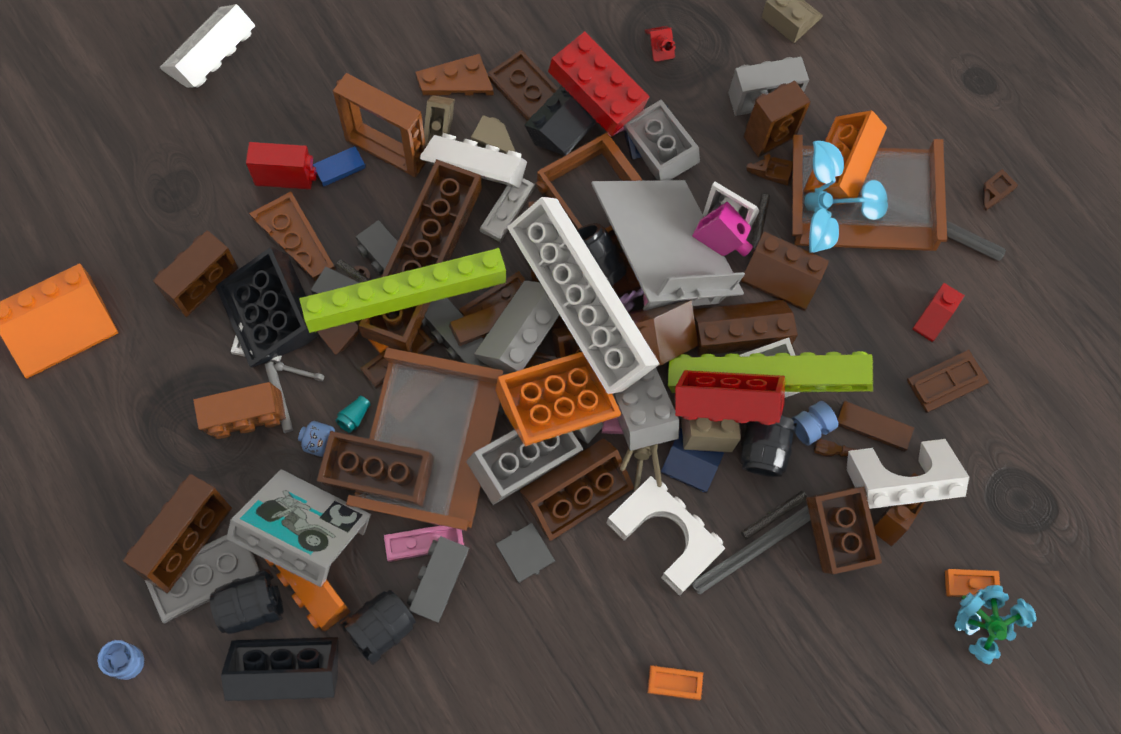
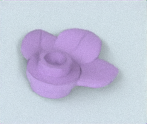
(627, 300)

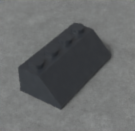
(559, 123)
(280, 669)

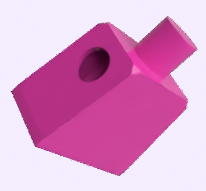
(724, 231)

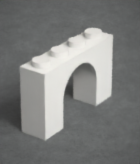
(942, 478)
(655, 501)

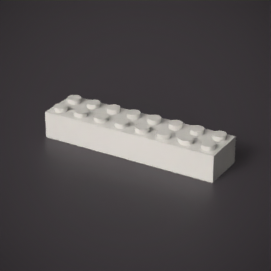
(582, 295)

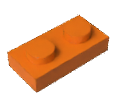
(962, 582)

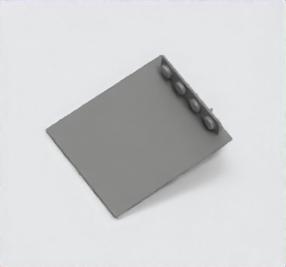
(656, 234)

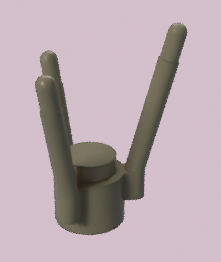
(643, 454)

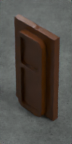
(947, 381)

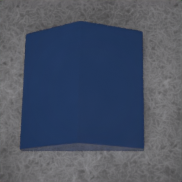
(691, 466)

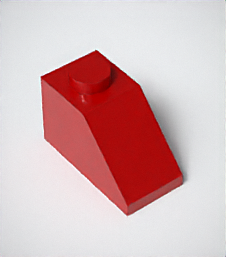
(938, 312)

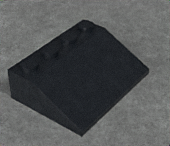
(268, 305)

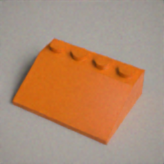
(54, 320)
(554, 398)

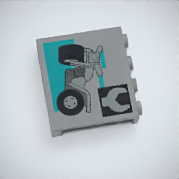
(297, 526)

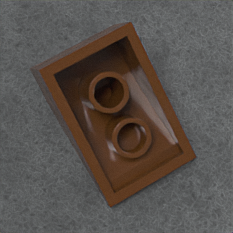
(668, 329)

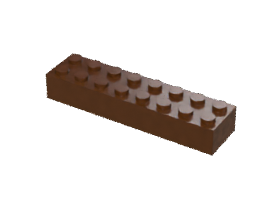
(425, 241)

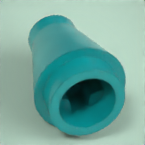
(352, 415)

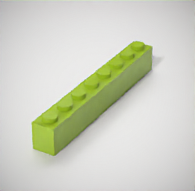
(403, 290)
(802, 373)

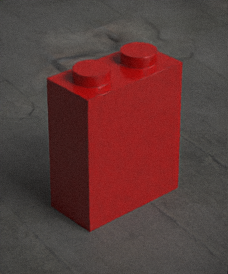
(280, 165)

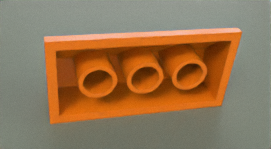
(858, 141)
(322, 602)

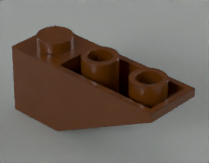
(896, 520)

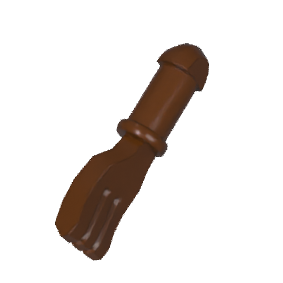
(830, 448)

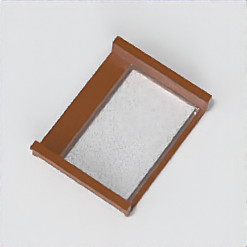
(915, 201)
(439, 410)

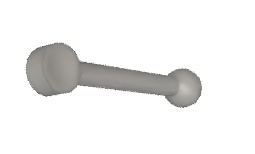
(279, 366)

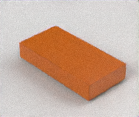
(675, 682)

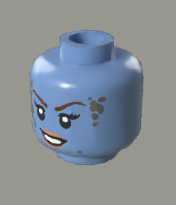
(315, 437)

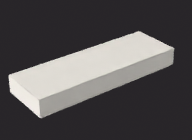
(506, 210)

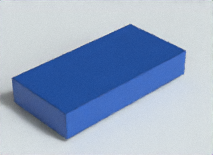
(339, 166)

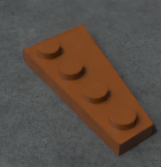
(293, 233)

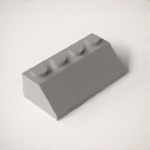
(519, 329)

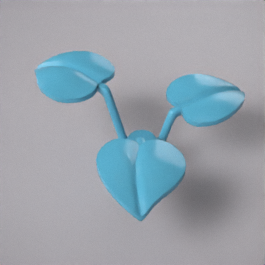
(826, 165)

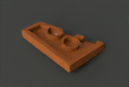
(458, 76)

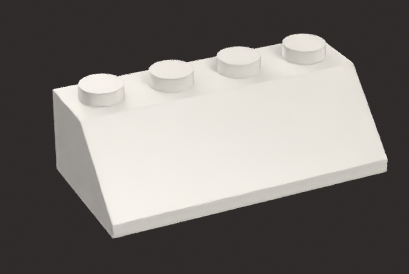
(208, 46)
(486, 161)

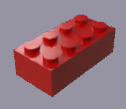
(598, 83)
(730, 396)

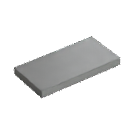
(211, 568)

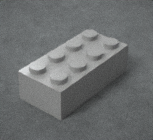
(511, 465)

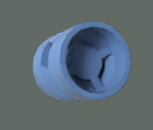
(815, 422)
(120, 660)

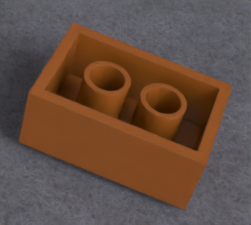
(240, 410)

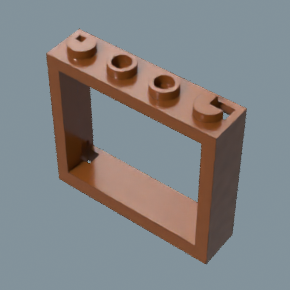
(354, 93)
(600, 145)

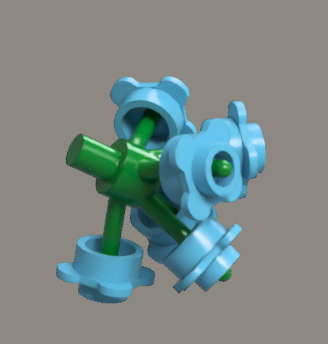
(997, 626)

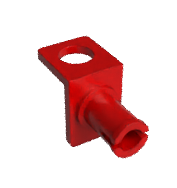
(661, 43)

